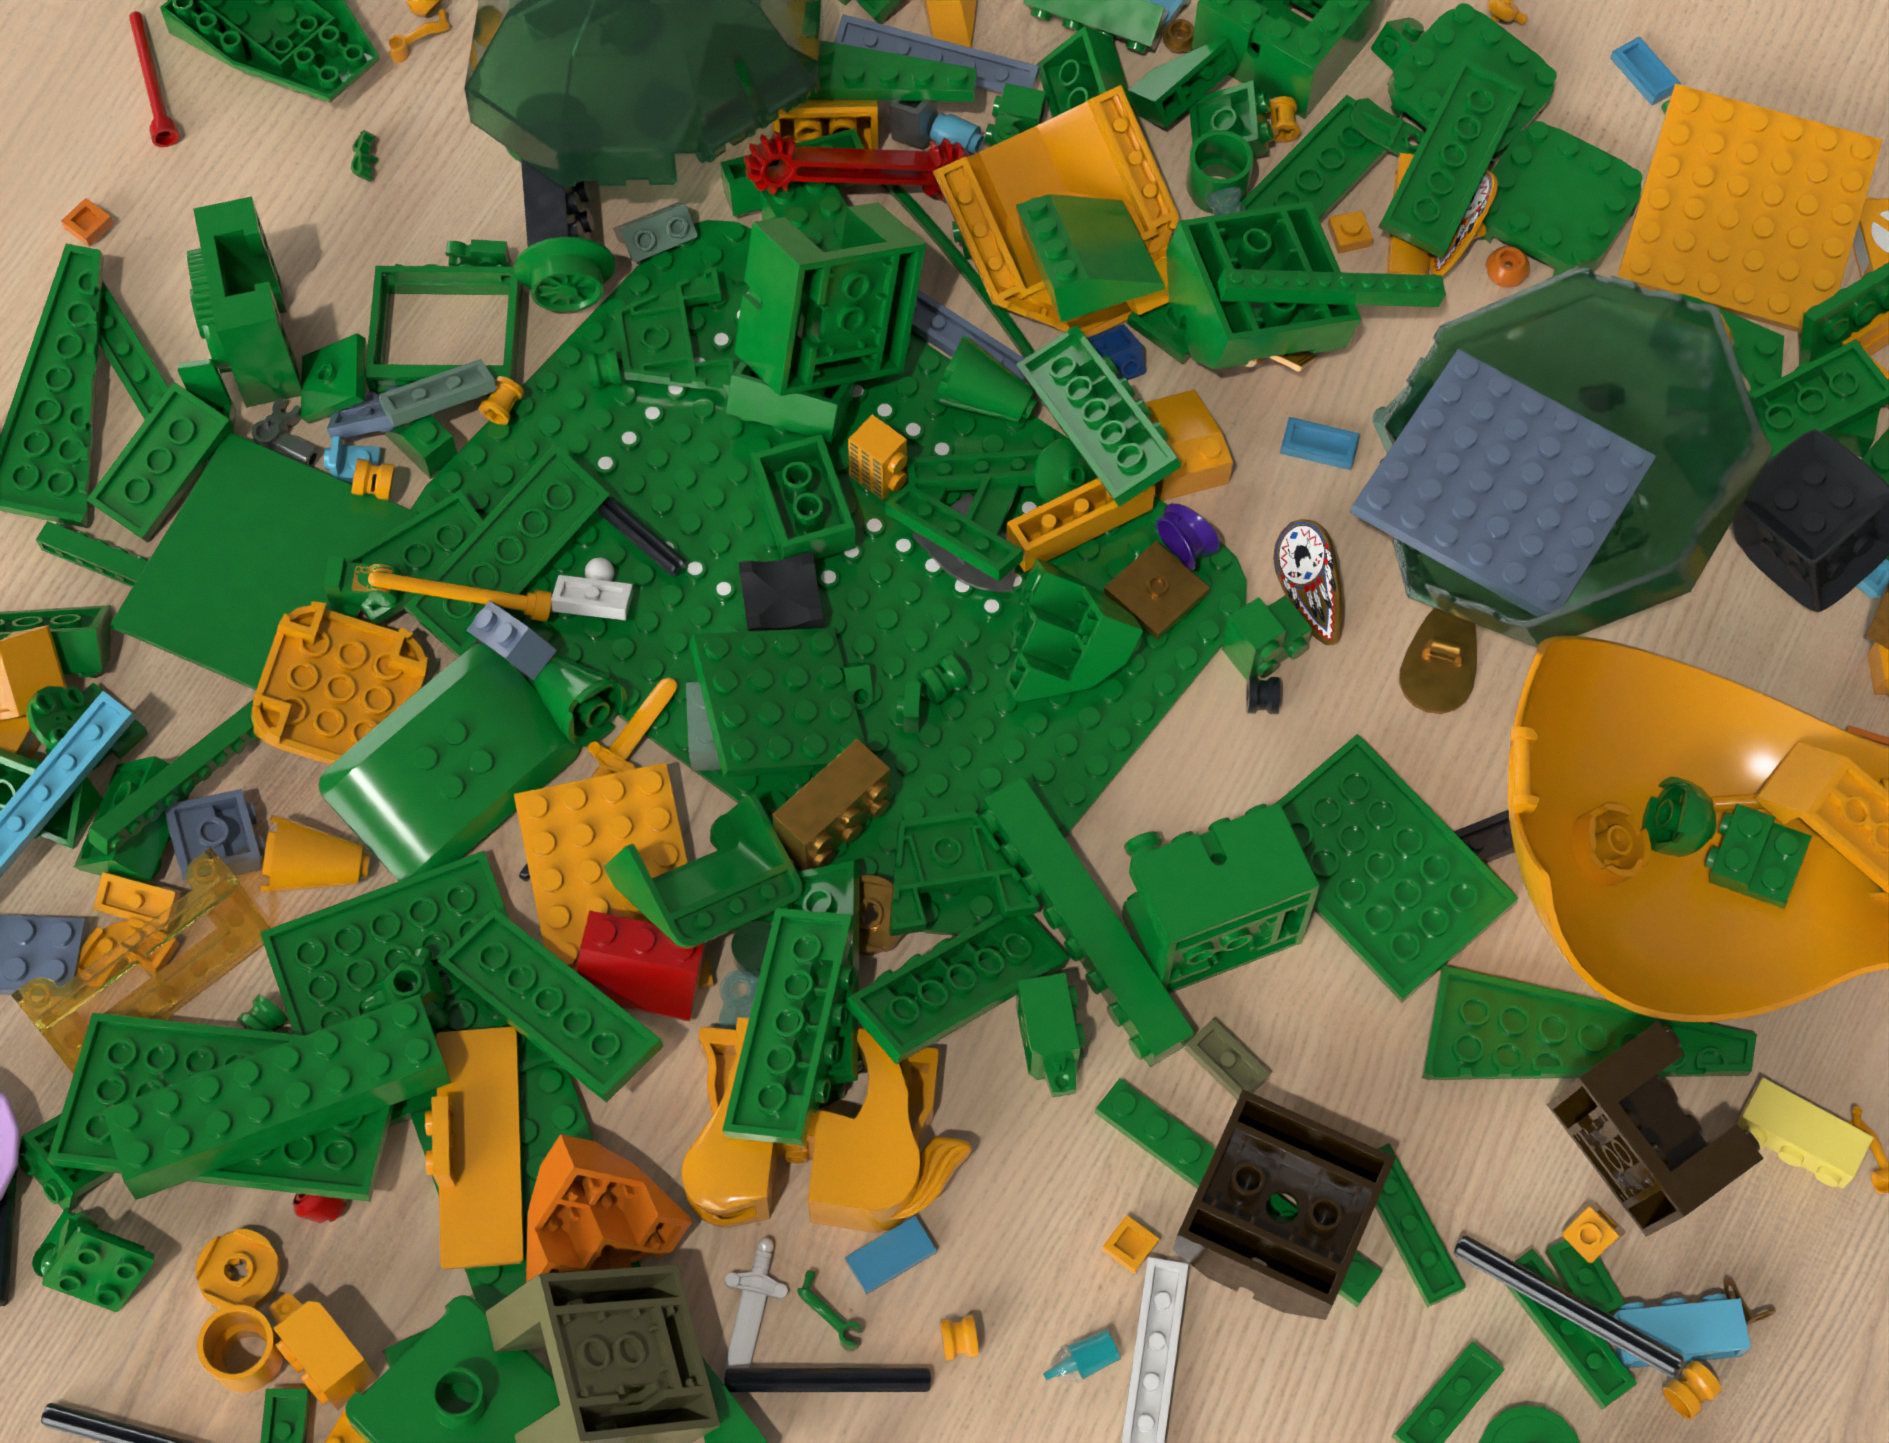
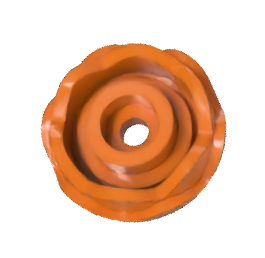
(1504, 275)

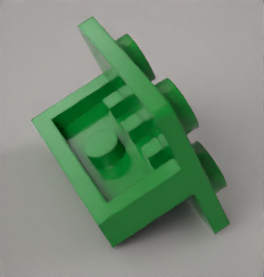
(97, 1266)

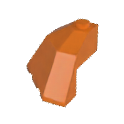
(596, 1212)

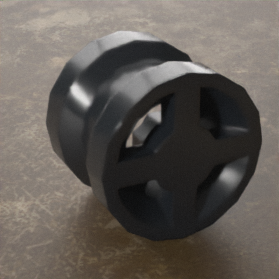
(1262, 695)

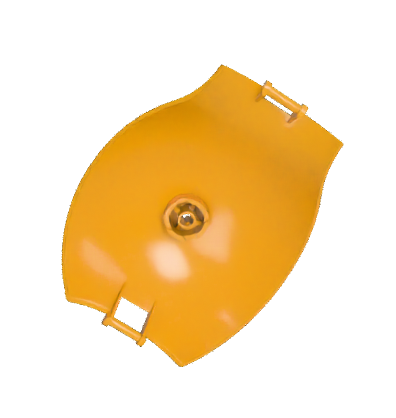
(1646, 926)

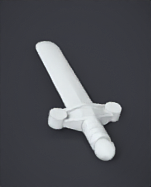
(755, 1289)

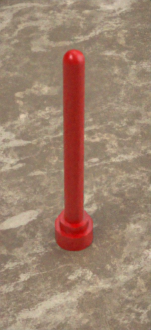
(162, 128)

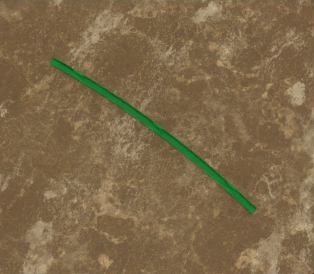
(961, 265)

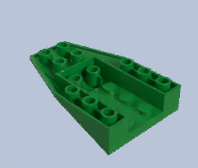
(290, 42)

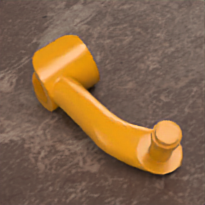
(398, 43)
(1879, 1177)

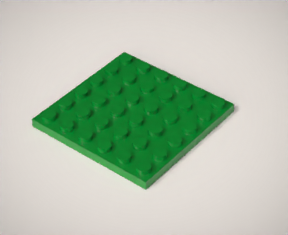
(341, 953)

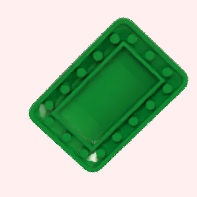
(447, 764)

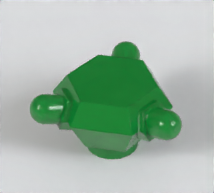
(410, 979)

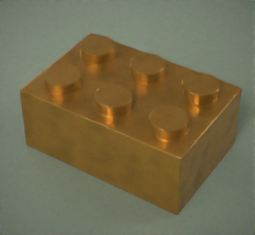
(833, 806)

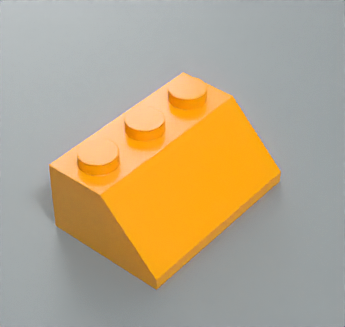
(828, 117)

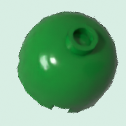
(1679, 818)

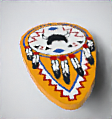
(1470, 225)

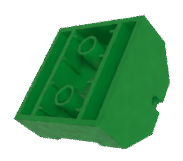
(1257, 239)

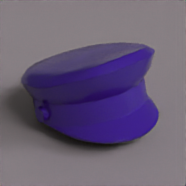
(1187, 534)

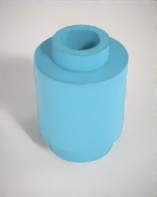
(957, 130)

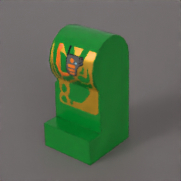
(349, 583)

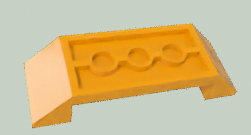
(1836, 803)

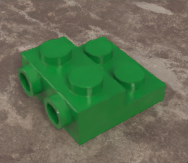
(1235, 110)
(1757, 856)

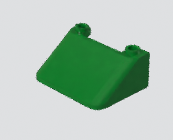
(720, 890)

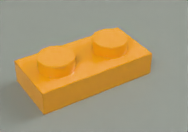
(132, 897)

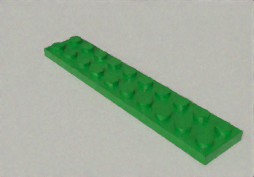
(1315, 170)

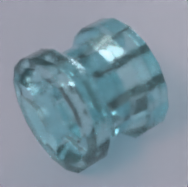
(1226, 201)

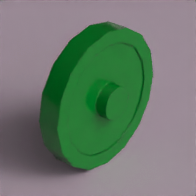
(1528, 1425)

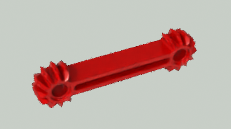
(846, 164)

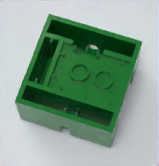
(1284, 49)
(861, 296)
(1214, 917)

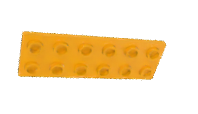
(478, 1149)

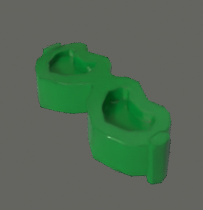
(361, 161)

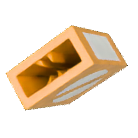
(1872, 236)

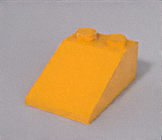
(1194, 441)

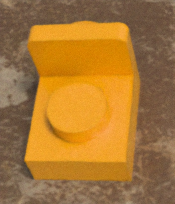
(1593, 1233)

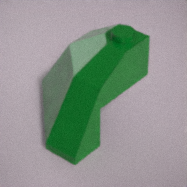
(1067, 636)

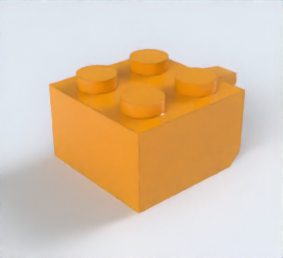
(320, 1347)

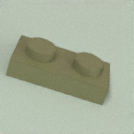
(1226, 1060)

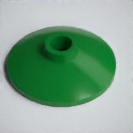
(1055, 467)

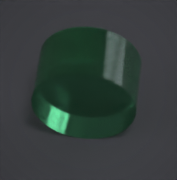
(750, 946)

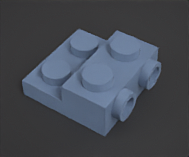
(220, 823)

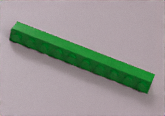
(1331, 288)
(90, 553)
(173, 782)

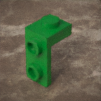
(206, 383)

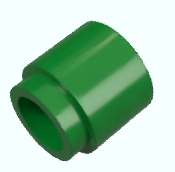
(1220, 155)

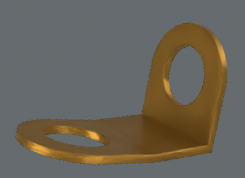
(1748, 1316)

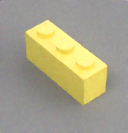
(1804, 1134)

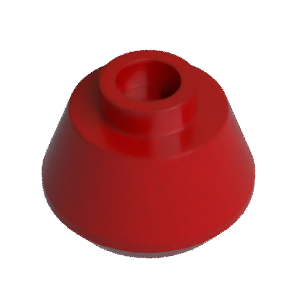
(318, 1207)

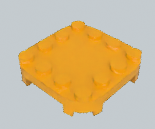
(332, 681)

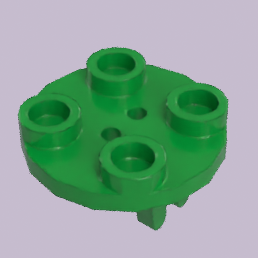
(54, 712)

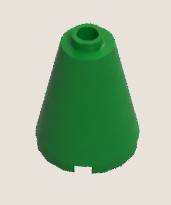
(983, 385)
(579, 699)

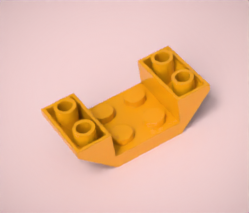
(26, 666)

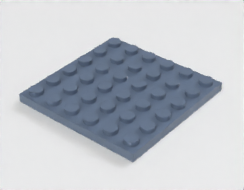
(1503, 485)

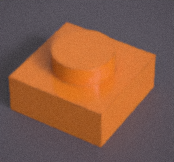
(87, 222)

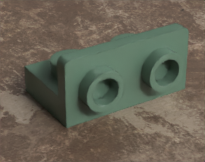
(656, 231)

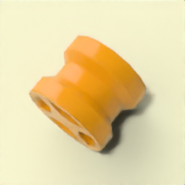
(959, 1338)

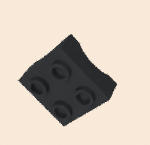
(781, 594)

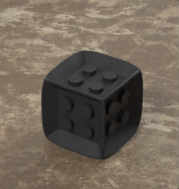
(1815, 520)

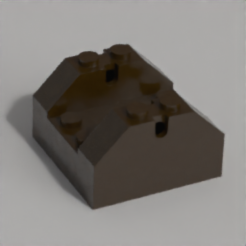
(1334, 1196)

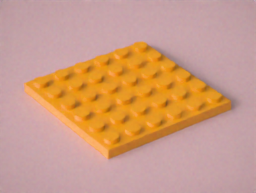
(1748, 207)

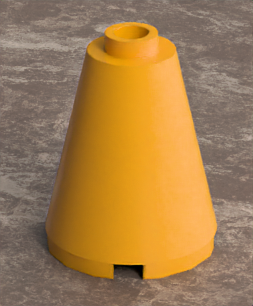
(309, 858)

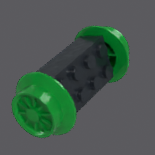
(561, 259)

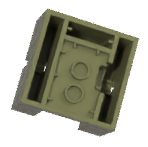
(617, 1355)

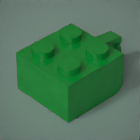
(1049, 1031)

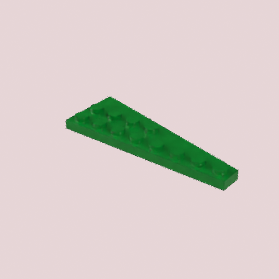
(879, 75)
(52, 413)
(1533, 1032)

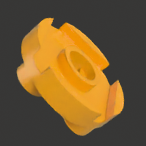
(231, 1249)

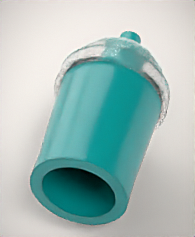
(1083, 1358)

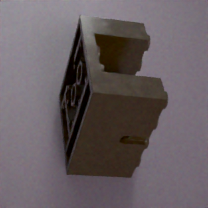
(1642, 1137)

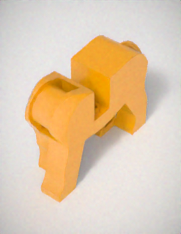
(862, 1168)

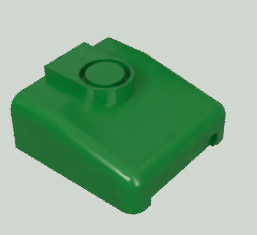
(455, 1387)

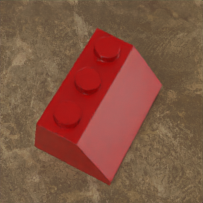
(640, 966)

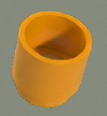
(222, 1332)

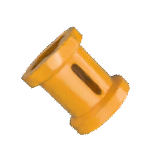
(1284, 119)
(501, 401)

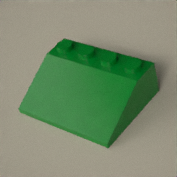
(1086, 252)

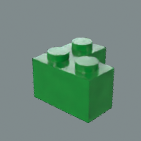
(1264, 636)

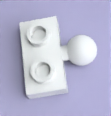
(594, 594)

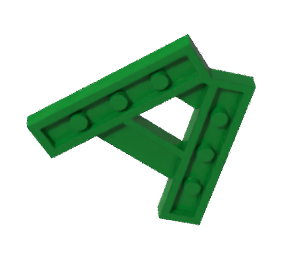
(976, 534)

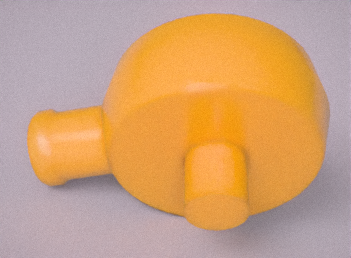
(1506, 11)

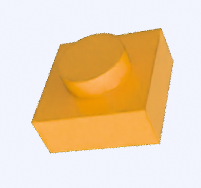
(1350, 231)
(1130, 1244)

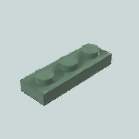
(437, 392)

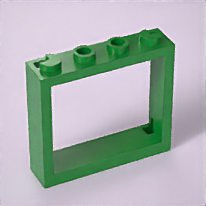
(437, 281)

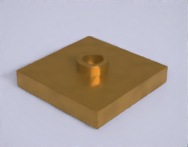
(1157, 590)

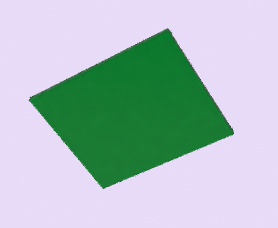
(246, 554)

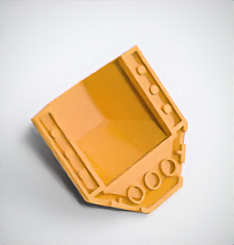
(1080, 153)

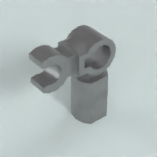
(274, 436)

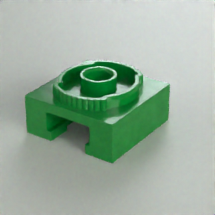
(239, 302)

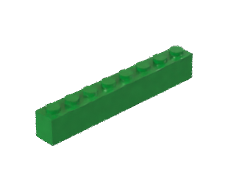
(1086, 922)

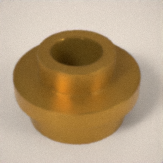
(1179, 28)

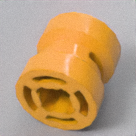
(364, 479)
(1692, 1390)

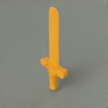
(614, 758)

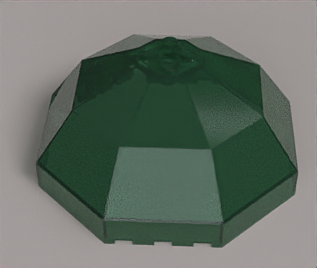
(634, 82)
(1643, 370)

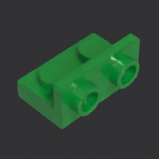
(59, 1184)

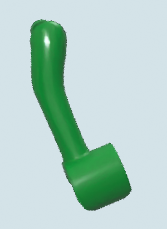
(828, 1313)

